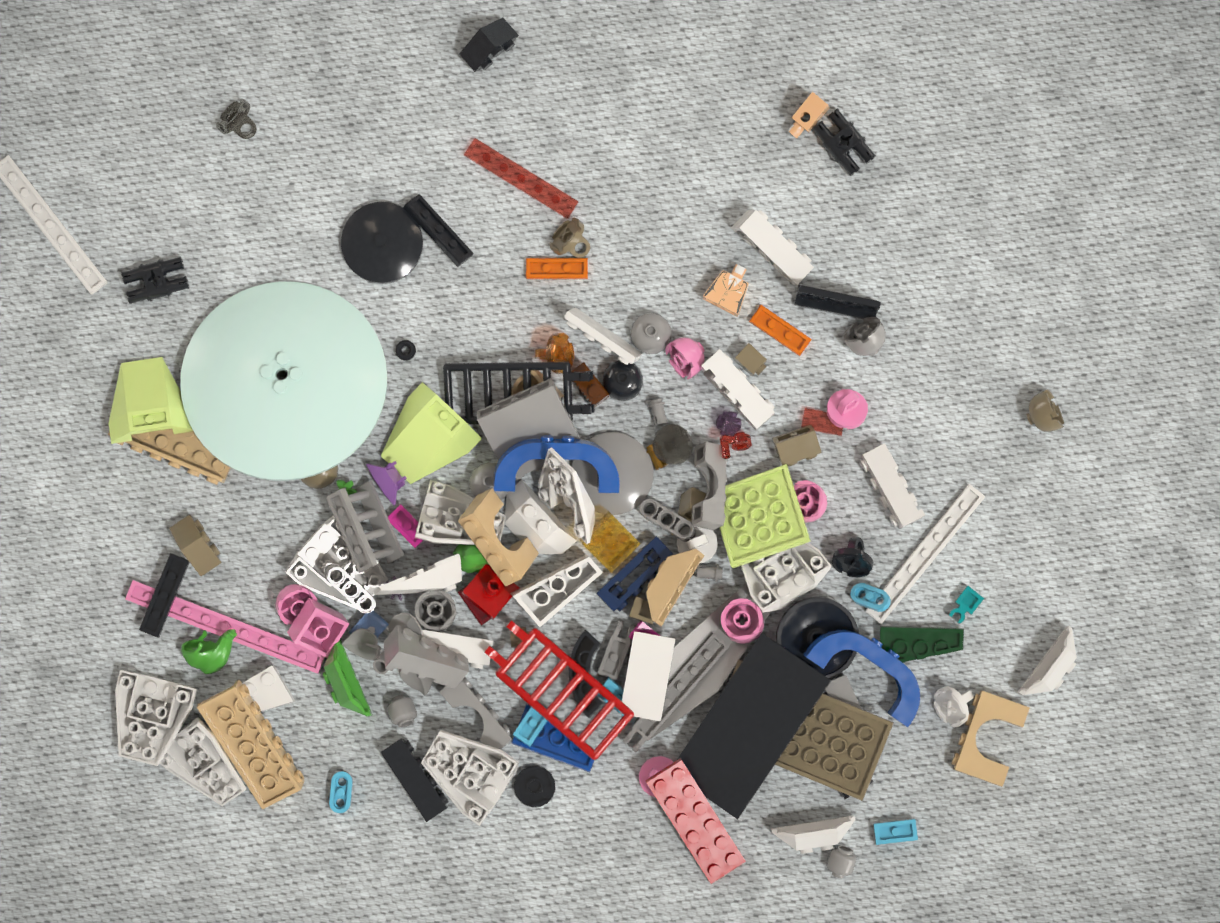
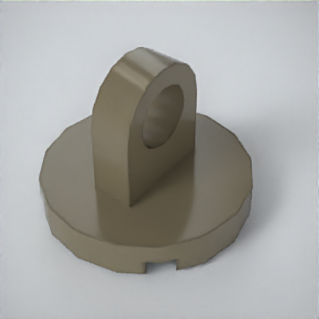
(567, 237)

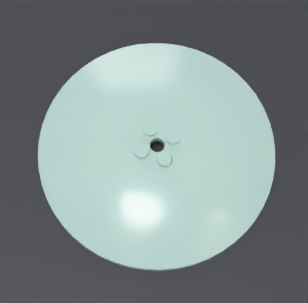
(294, 423)

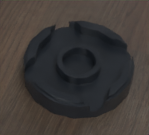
(534, 786)

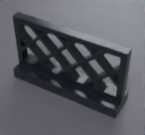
(836, 302)

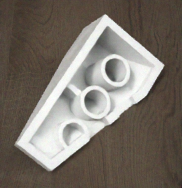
(440, 576)

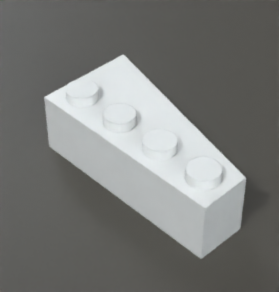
(773, 246)
(269, 689)

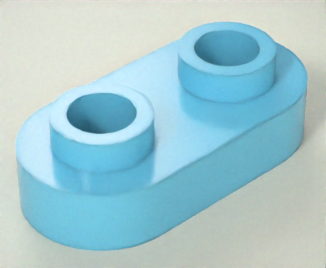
(872, 597)
(341, 792)

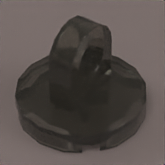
(234, 117)
(672, 444)

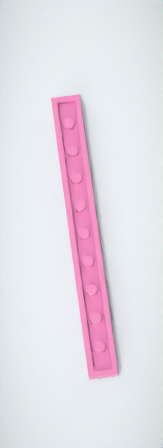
(219, 624)

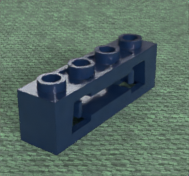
(635, 588)

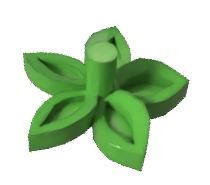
(348, 486)

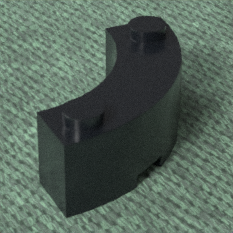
(583, 654)

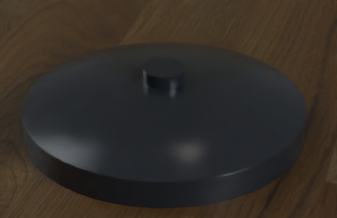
(381, 242)
(808, 621)

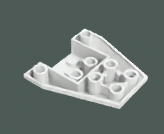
(562, 484)
(441, 514)
(328, 548)
(785, 576)
(149, 715)
(202, 763)
(469, 773)

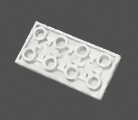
(608, 340)
(648, 675)

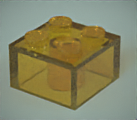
(611, 542)

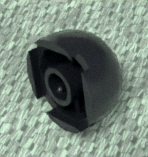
(622, 380)

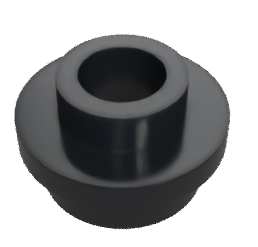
(405, 343)

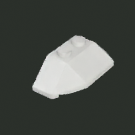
(533, 519)
(1053, 665)
(814, 834)

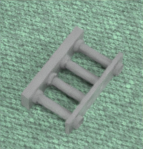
(353, 532)

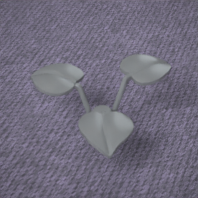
(364, 644)

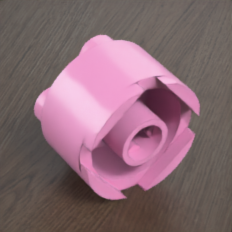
(732, 615)

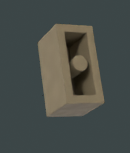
(797, 445)

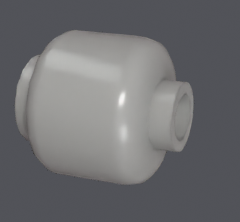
(402, 711)
(841, 861)

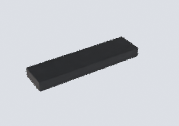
(438, 230)
(164, 595)

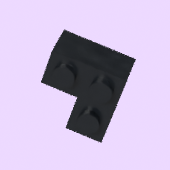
(488, 44)

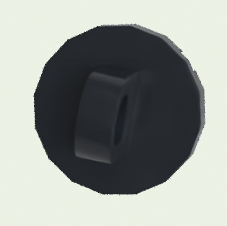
(853, 559)

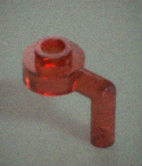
(739, 442)

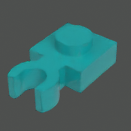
(968, 602)

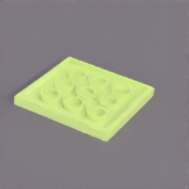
(762, 517)

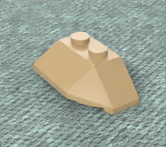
(670, 583)

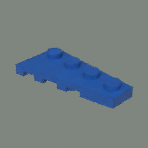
(556, 746)

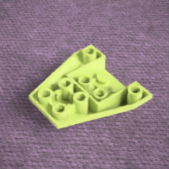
(146, 401)
(427, 436)

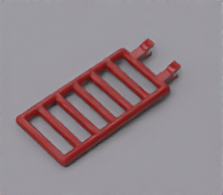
(581, 674)

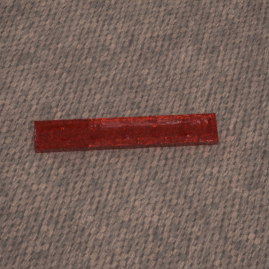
(521, 178)

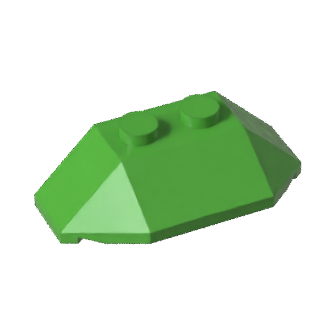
(344, 681)

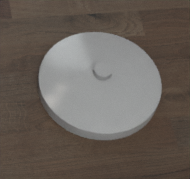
(634, 473)

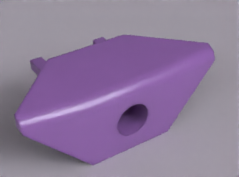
(387, 479)

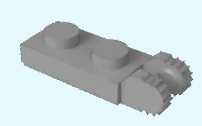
(615, 653)

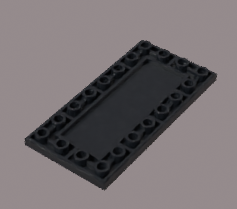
(752, 724)

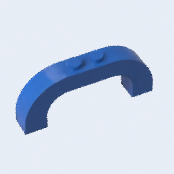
(568, 449)
(908, 695)

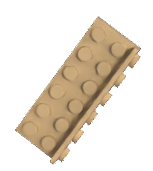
(180, 450)
(251, 745)

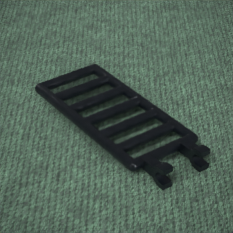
(526, 367)

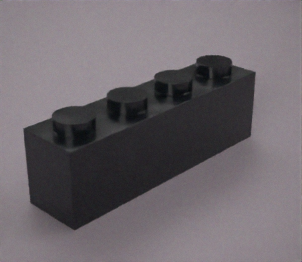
(414, 779)

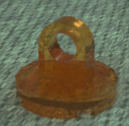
(557, 350)

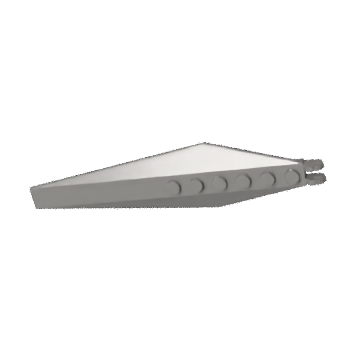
(696, 670)

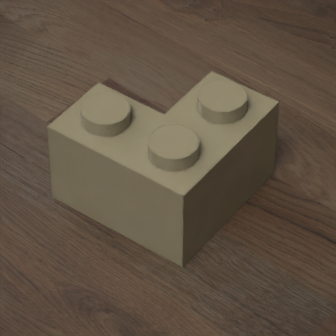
(195, 544)

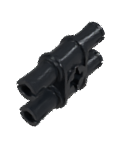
(846, 131)
(146, 274)

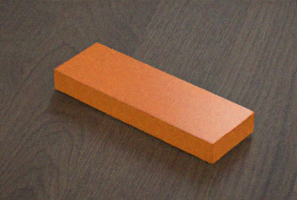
(556, 268)
(780, 330)

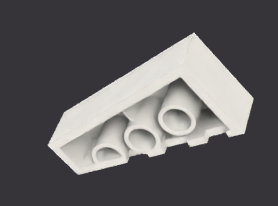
(737, 390)
(891, 486)
(553, 591)
(470, 647)

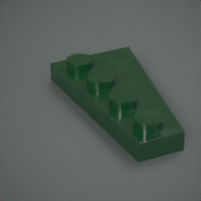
(920, 642)

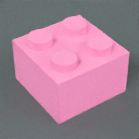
(318, 627)

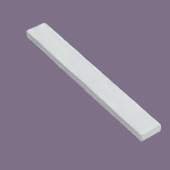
(51, 226)
(928, 549)

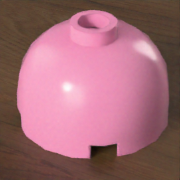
(686, 356)
(811, 500)
(291, 600)

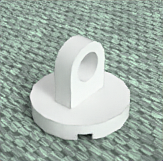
(704, 541)
(952, 705)

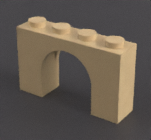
(479, 525)
(969, 758)

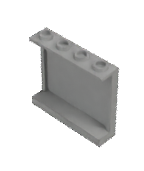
(524, 417)

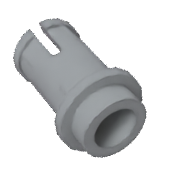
(658, 411)
(710, 572)

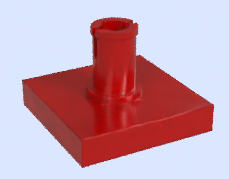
(489, 592)

